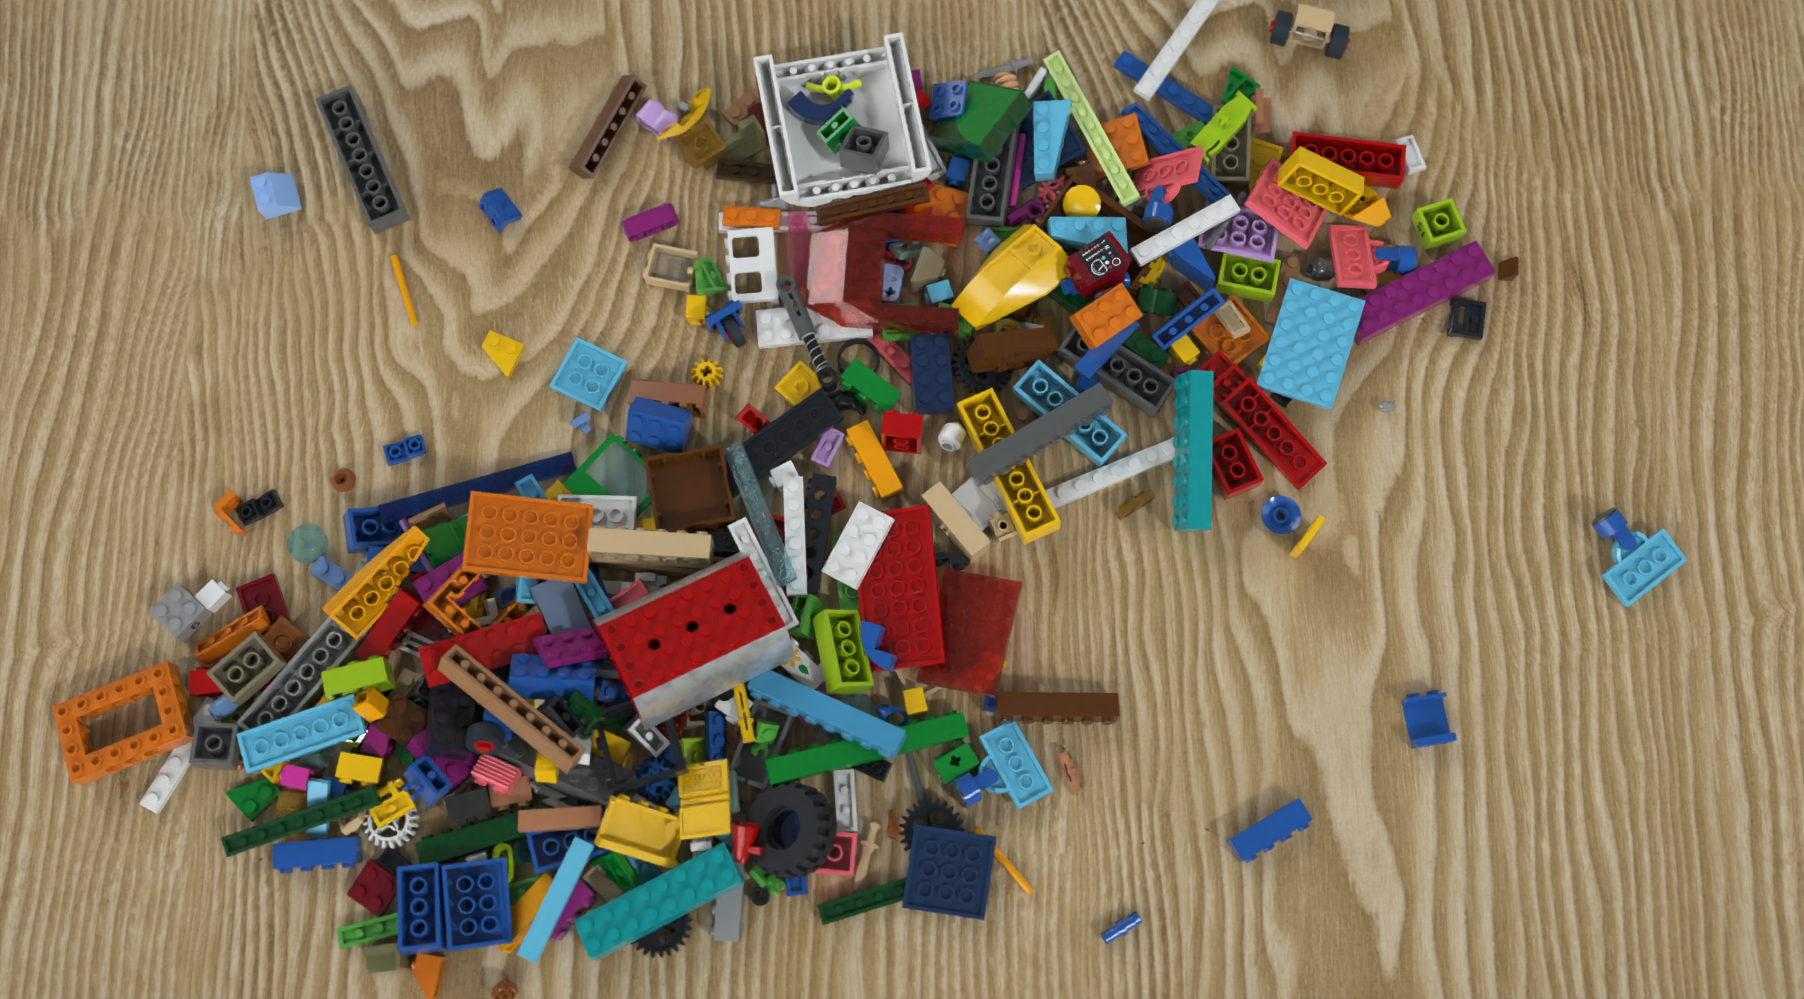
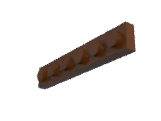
(873, 203)

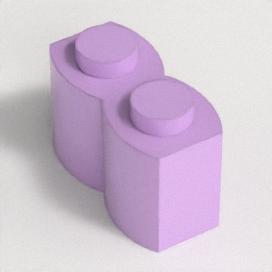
(655, 117)

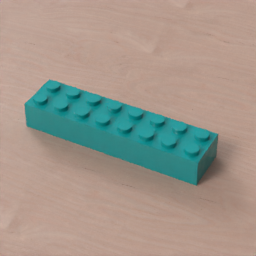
(1193, 451)
(659, 901)

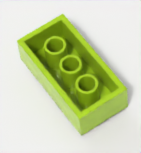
(841, 652)

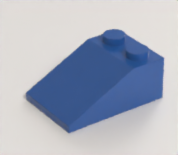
(1191, 263)
(365, 529)

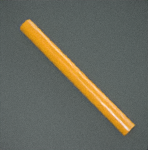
(404, 290)
(1009, 867)

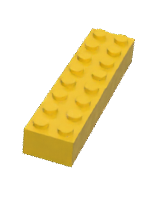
(1020, 487)

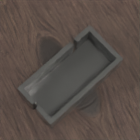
(752, 767)

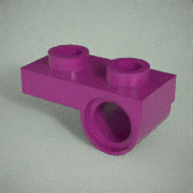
(1018, 216)

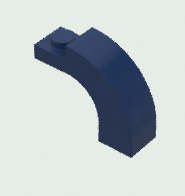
(817, 114)

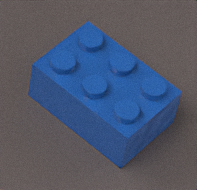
(658, 425)

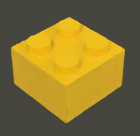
(359, 769)

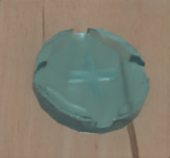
(307, 543)

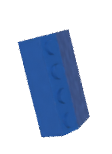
(477, 904)

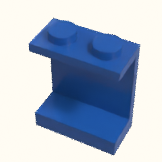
(1427, 719)

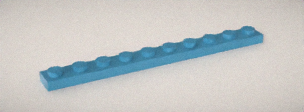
(591, 591)

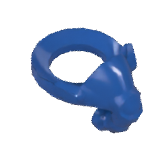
(884, 712)

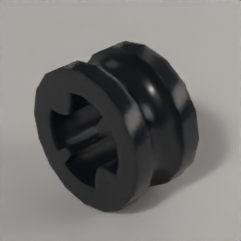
(754, 898)

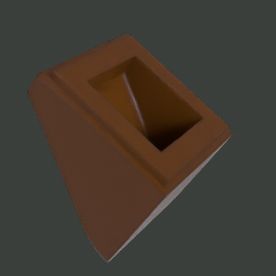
(1508, 269)

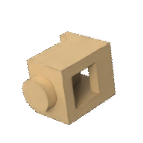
(994, 524)

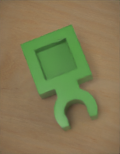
(764, 734)
(763, 879)

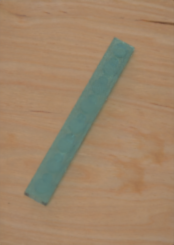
(760, 515)

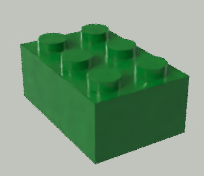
(869, 387)

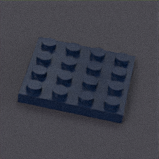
(1071, 150)
(949, 871)

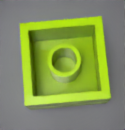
(1438, 224)

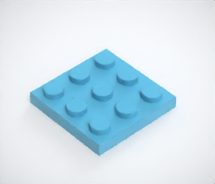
(588, 374)

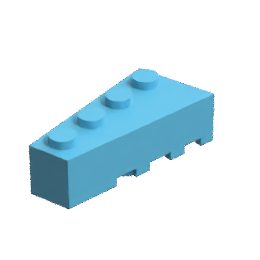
(1049, 133)
(1080, 231)

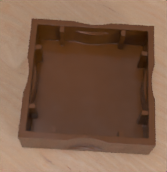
(690, 490)

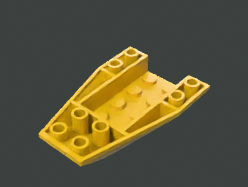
(1012, 276)

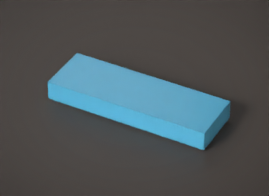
(318, 793)

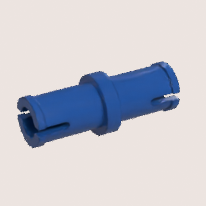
(1121, 928)

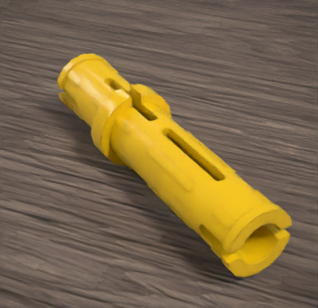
(747, 735)

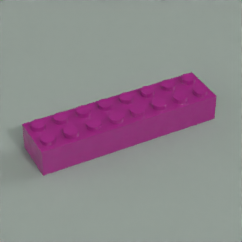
(1423, 290)

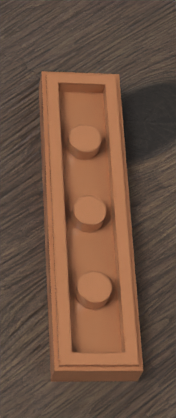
(560, 819)

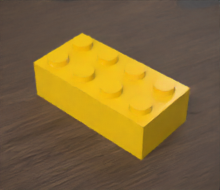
(1320, 181)

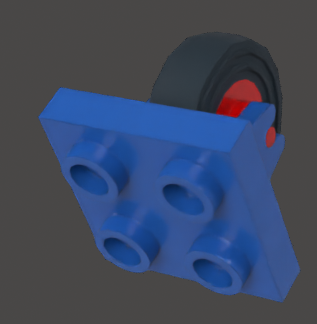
(730, 321)

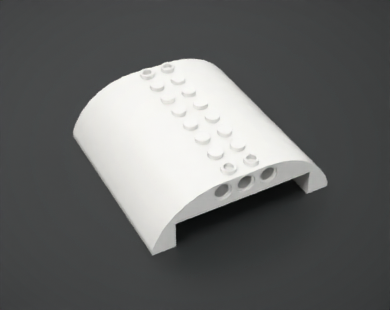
(803, 163)

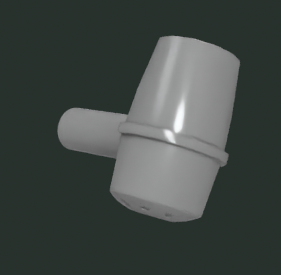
(774, 202)

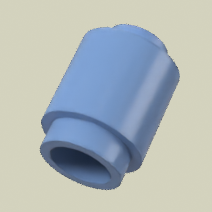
(222, 708)

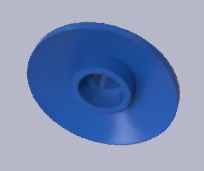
(1287, 508)

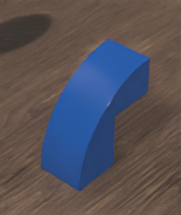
(871, 640)

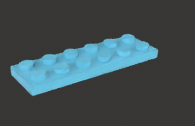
(300, 734)

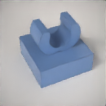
(987, 241)
(581, 421)

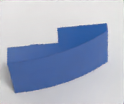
(406, 450)

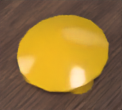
(1081, 202)

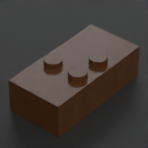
(1010, 349)

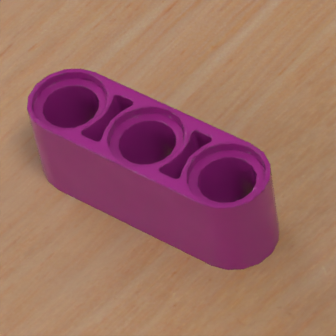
(650, 222)

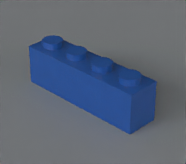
(1188, 318)
(1269, 830)
(317, 853)

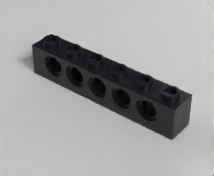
(828, 485)

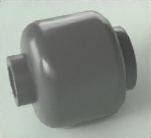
(1321, 269)

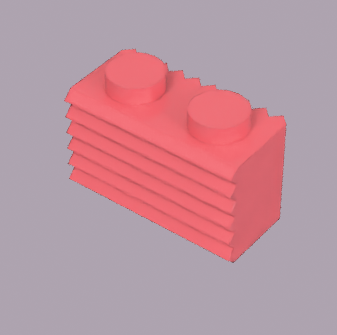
(496, 773)

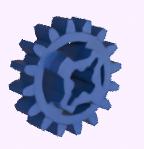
(652, 790)

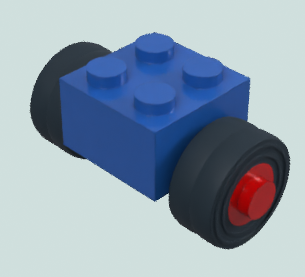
(489, 736)

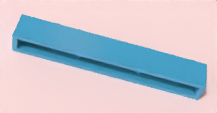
(828, 712)

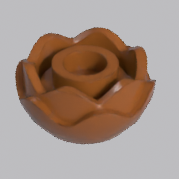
(347, 484)
(504, 990)

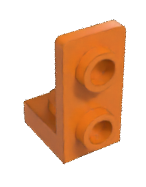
(228, 503)

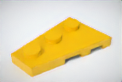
(1260, 154)

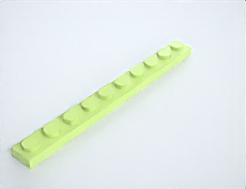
(1092, 129)

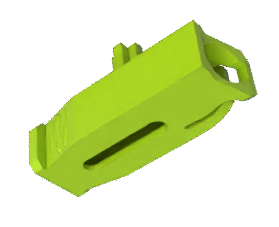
(1223, 126)

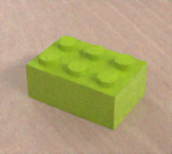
(1247, 277)
(357, 677)

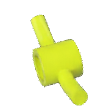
(829, 83)

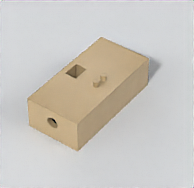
(955, 522)

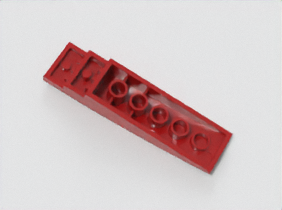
(1262, 421)

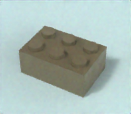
(247, 668)

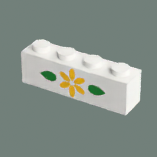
(803, 668)

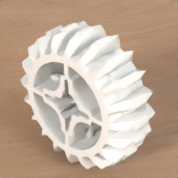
(376, 833)

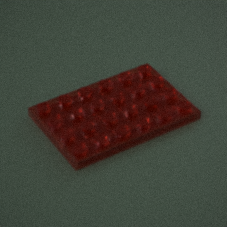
(976, 632)

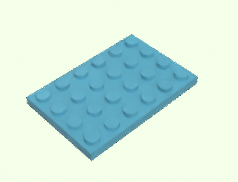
(1310, 344)

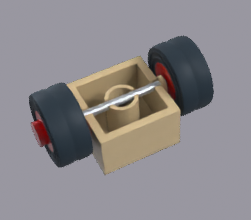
(1310, 28)

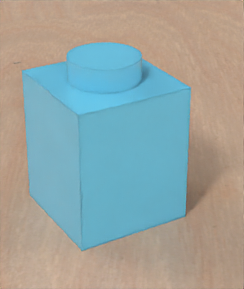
(938, 293)

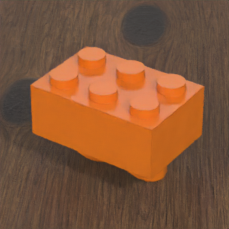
(1105, 316)

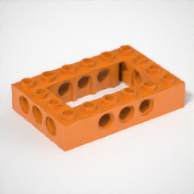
(453, 617)
(176, 730)

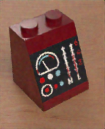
(1097, 265)

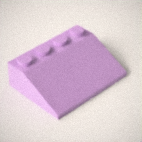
(1244, 236)

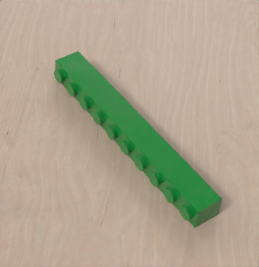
(847, 753)

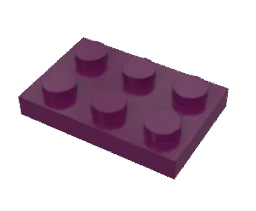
(569, 647)

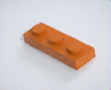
(751, 217)

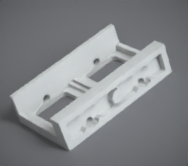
(764, 263)

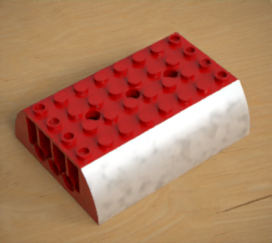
(698, 663)

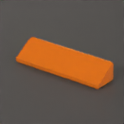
(231, 635)

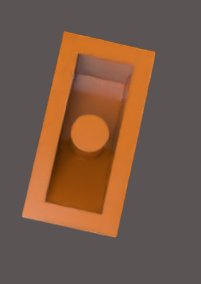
(428, 973)

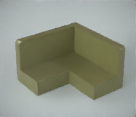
(748, 141)
(386, 958)

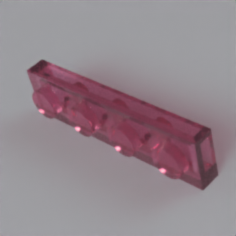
(798, 247)

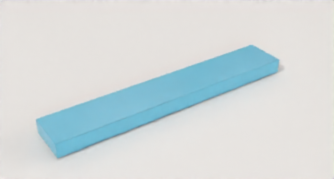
(555, 900)

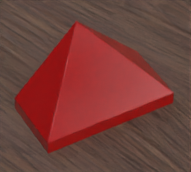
(752, 419)

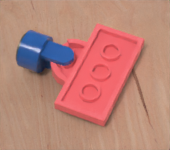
(1162, 182)
(1360, 259)

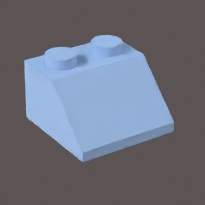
(275, 194)

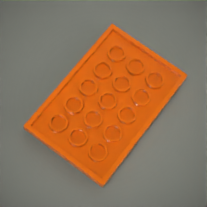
(527, 537)

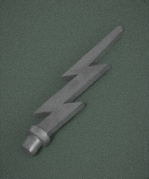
(554, 798)

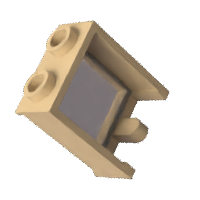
(670, 267)

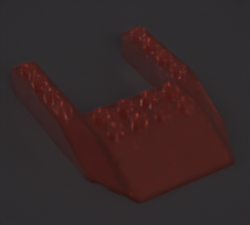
(849, 272)

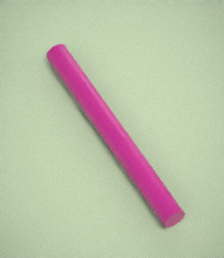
(1017, 170)

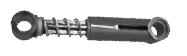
(806, 331)

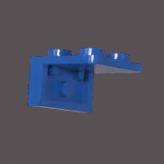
(948, 100)

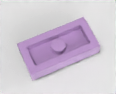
(828, 448)

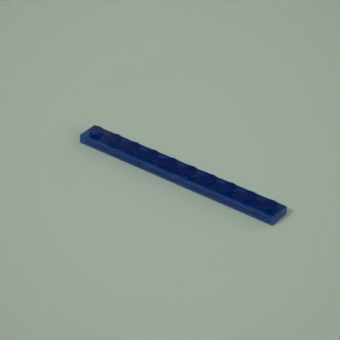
(491, 483)

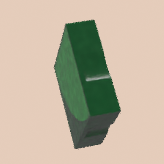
(986, 123)

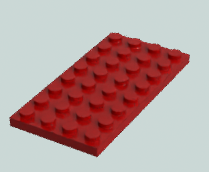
(904, 592)

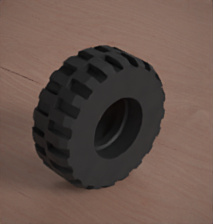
(815, 832)

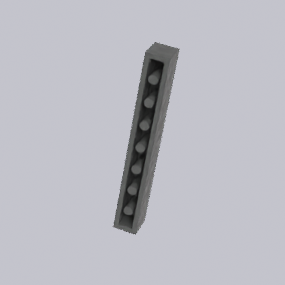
(1039, 434)

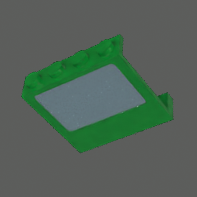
(614, 472)

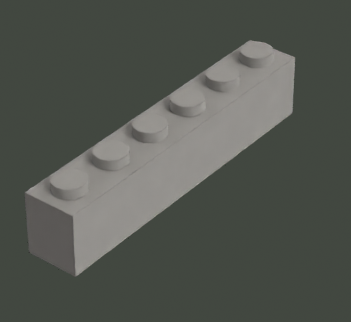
(729, 906)

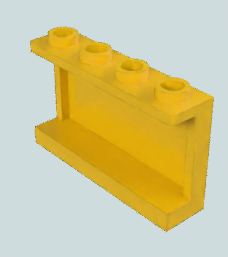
(640, 831)

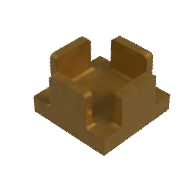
(701, 145)

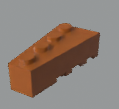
(684, 396)

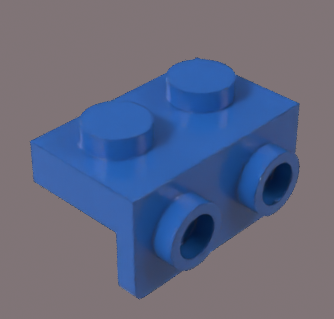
(499, 209)

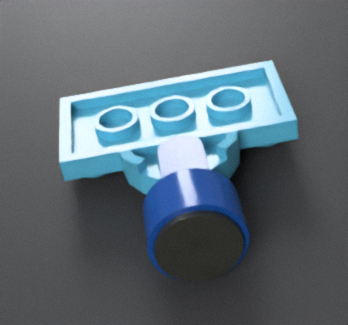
(1637, 559)
(1007, 768)

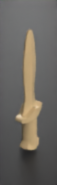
(868, 847)

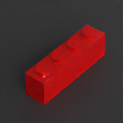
(392, 626)
(202, 685)

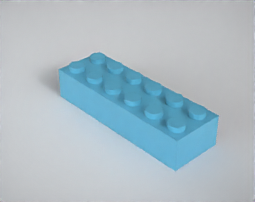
(1045, 391)

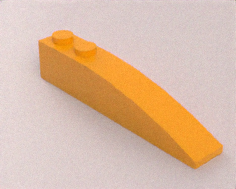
(371, 588)

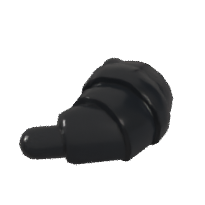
(846, 401)

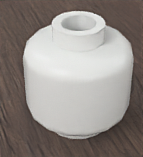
(951, 436)

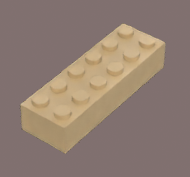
(650, 547)

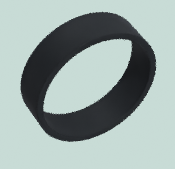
(858, 341)

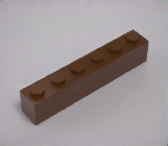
(607, 127)
(1056, 707)

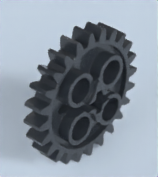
(993, 379)
(930, 808)
(652, 943)

